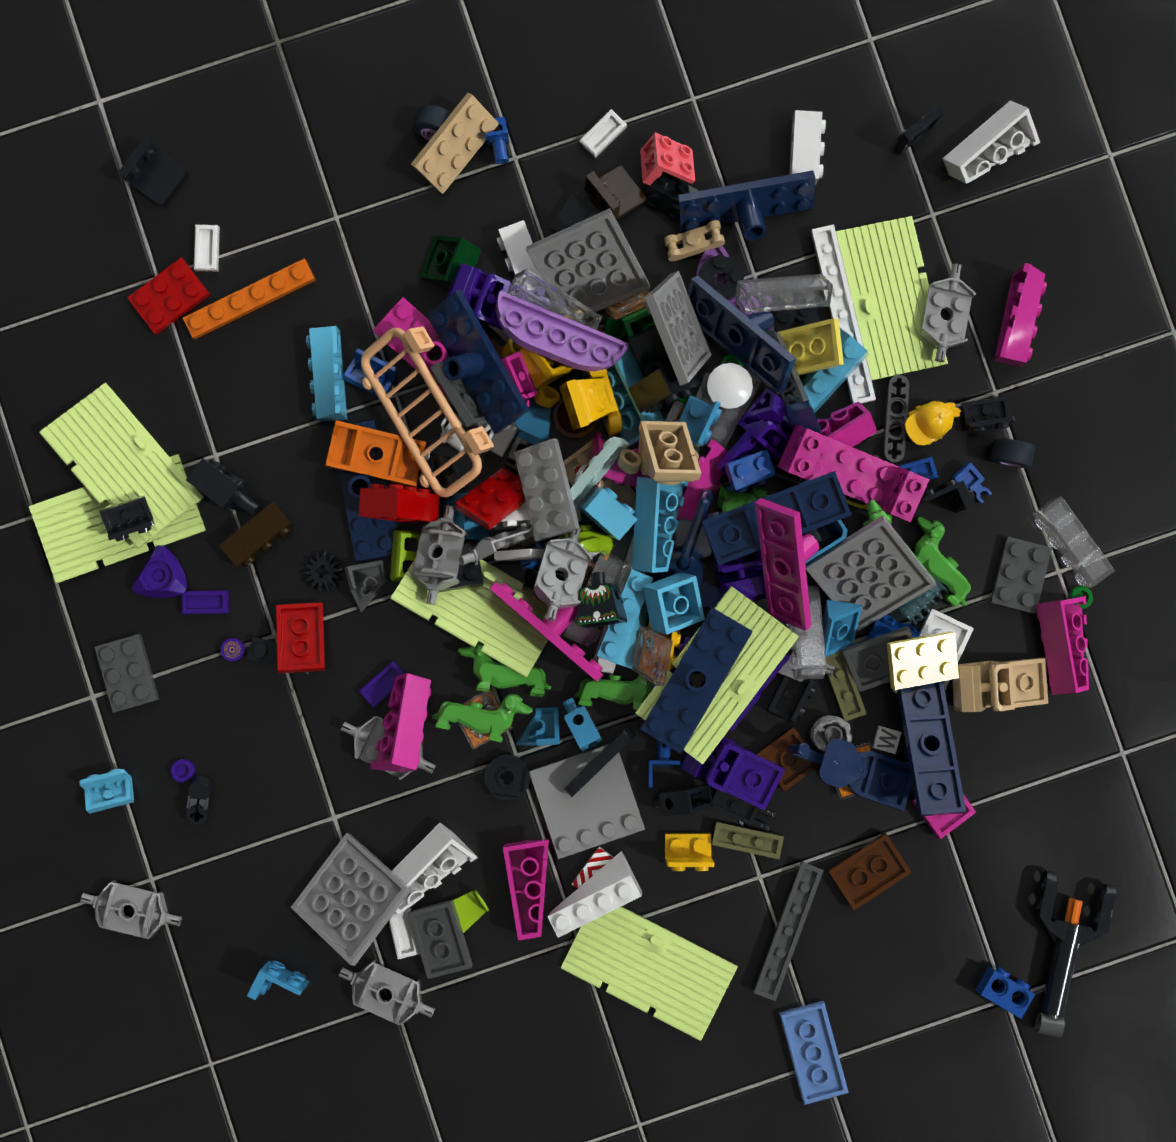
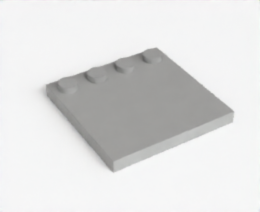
(590, 262)
(678, 327)
(872, 571)
(596, 813)
(351, 899)

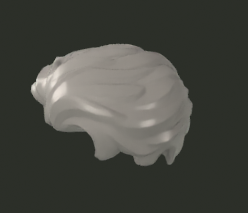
(829, 728)

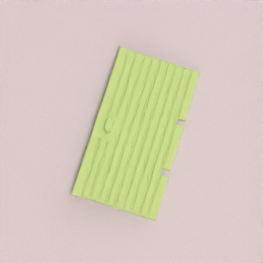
(888, 295)
(120, 459)
(77, 537)
(481, 616)
(752, 668)
(651, 969)

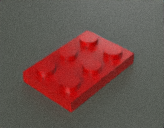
(168, 296)
(493, 499)
(300, 637)

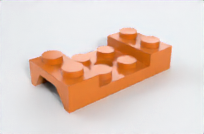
(351, 450)

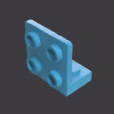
(699, 418)
(276, 973)

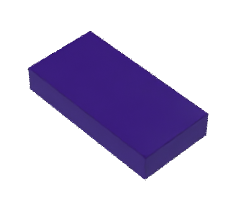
(205, 602)
(381, 685)

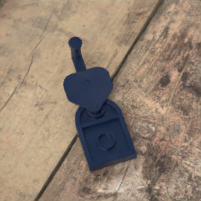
(690, 543)
(864, 772)

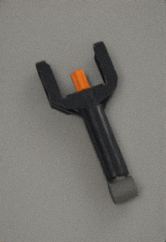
(1068, 937)

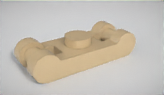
(694, 241)

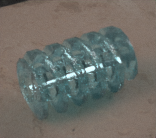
(914, 606)

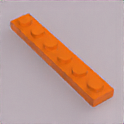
(249, 299)

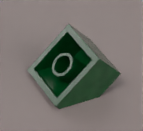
(444, 258)

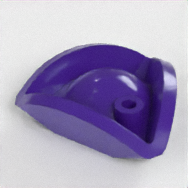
(160, 576)

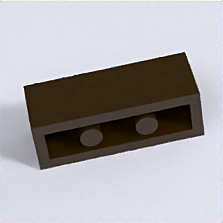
(257, 535)

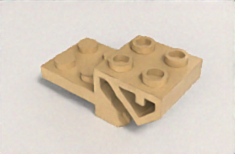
(1000, 685)

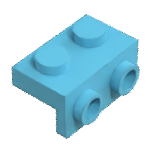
(107, 790)

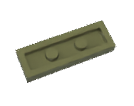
(844, 687)
(747, 840)

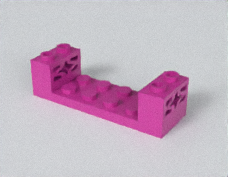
(858, 473)

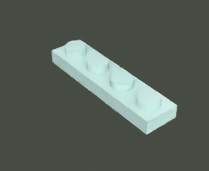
(597, 469)

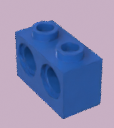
(1003, 994)

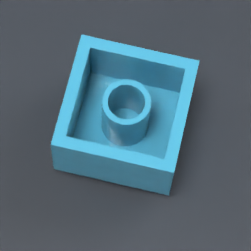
(607, 512)
(673, 603)

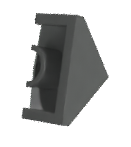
(366, 581)

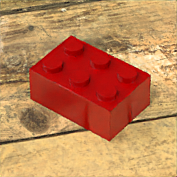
(398, 503)

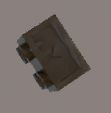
(614, 191)

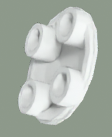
(729, 385)

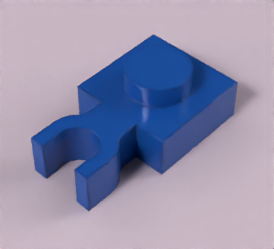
(972, 480)

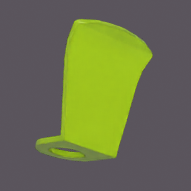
(470, 909)

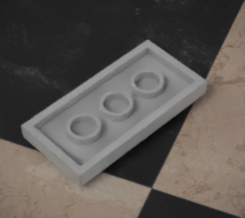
(546, 490)

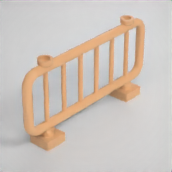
(474, 441)

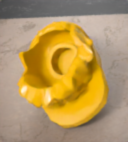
(930, 422)

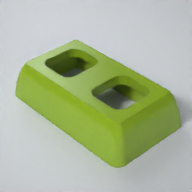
(399, 554)

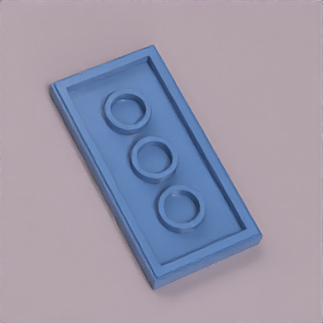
(813, 1052)

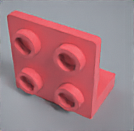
(666, 155)

